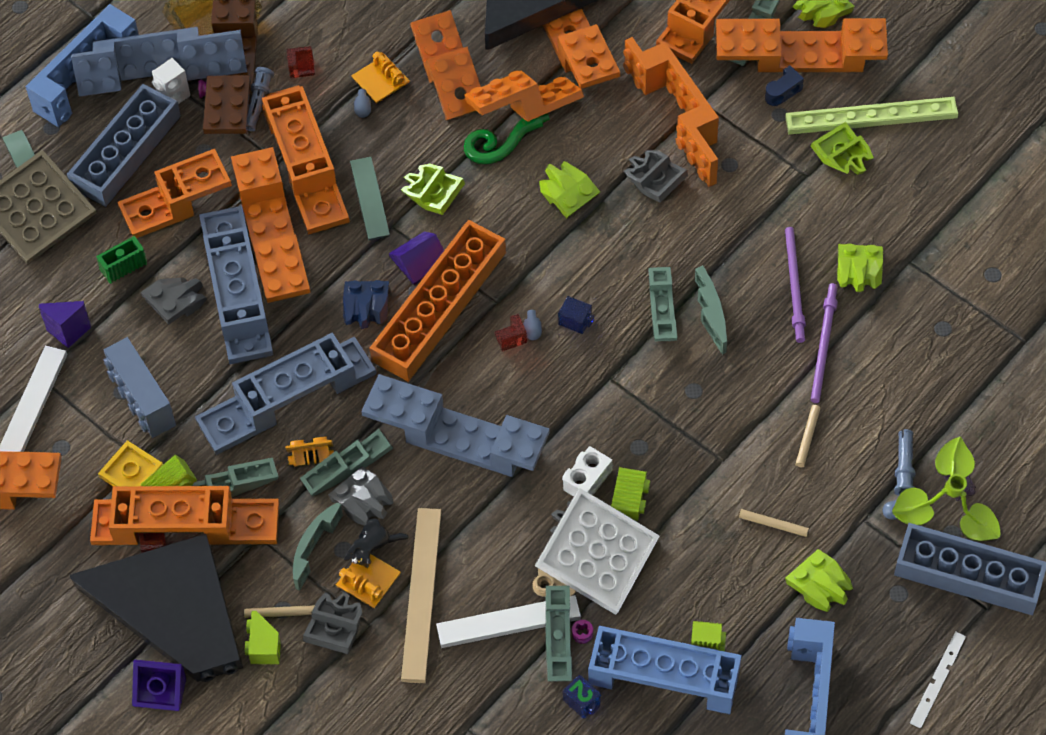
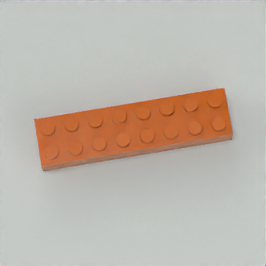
(437, 300)

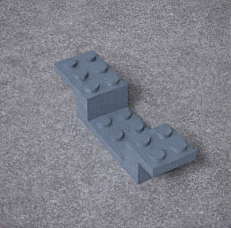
(141, 54)
(235, 285)
(280, 384)
(453, 433)

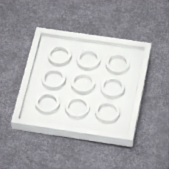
(597, 551)

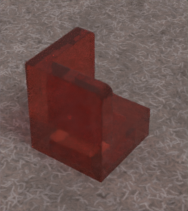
(300, 62)
(513, 335)
(151, 540)

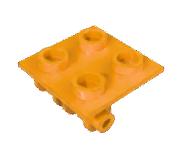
(380, 77)
(298, 448)
(368, 583)

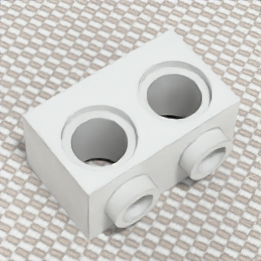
(171, 81)
(591, 476)

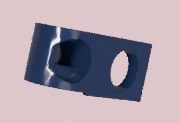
(784, 88)

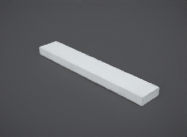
(33, 400)
(497, 623)

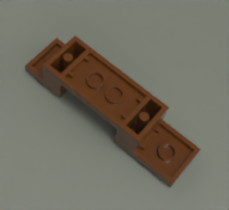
(230, 95)

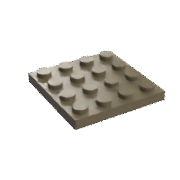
(39, 207)

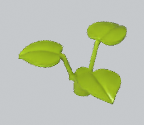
(958, 462)

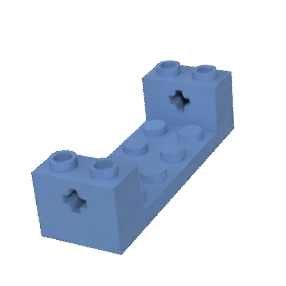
(49, 87)
(813, 642)
(665, 666)

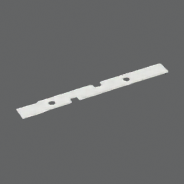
(940, 676)

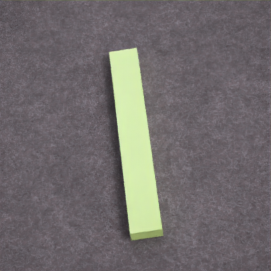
(872, 115)

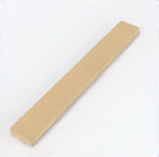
(421, 596)

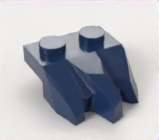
(365, 302)

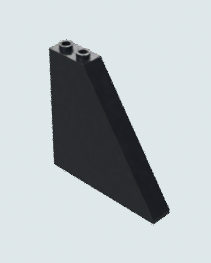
(516, 17)
(171, 603)

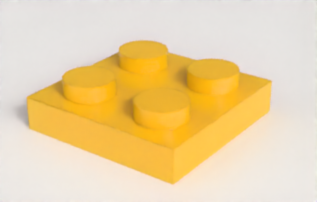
(129, 466)

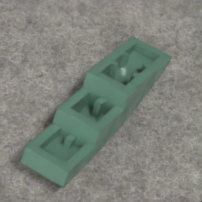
(369, 198)
(712, 313)
(342, 465)
(243, 476)

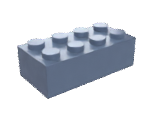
(138, 388)

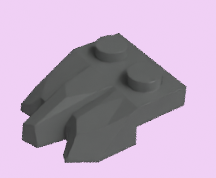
(655, 174)
(174, 297)
(362, 496)
(334, 623)

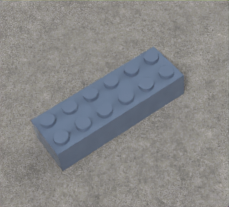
(124, 144)
(970, 569)

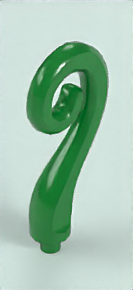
(519, 131)

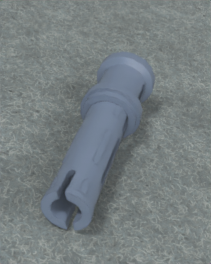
(260, 89)
(904, 471)

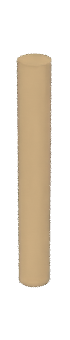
(807, 437)
(772, 522)
(280, 611)

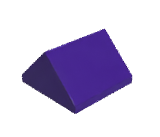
(417, 256)
(65, 320)
(158, 685)

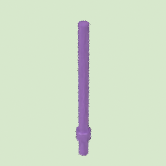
(829, 306)
(798, 319)

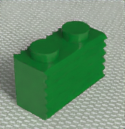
(121, 259)

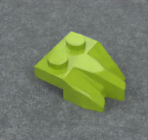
(823, 12)
(843, 150)
(432, 188)
(567, 188)
(860, 266)
(820, 581)

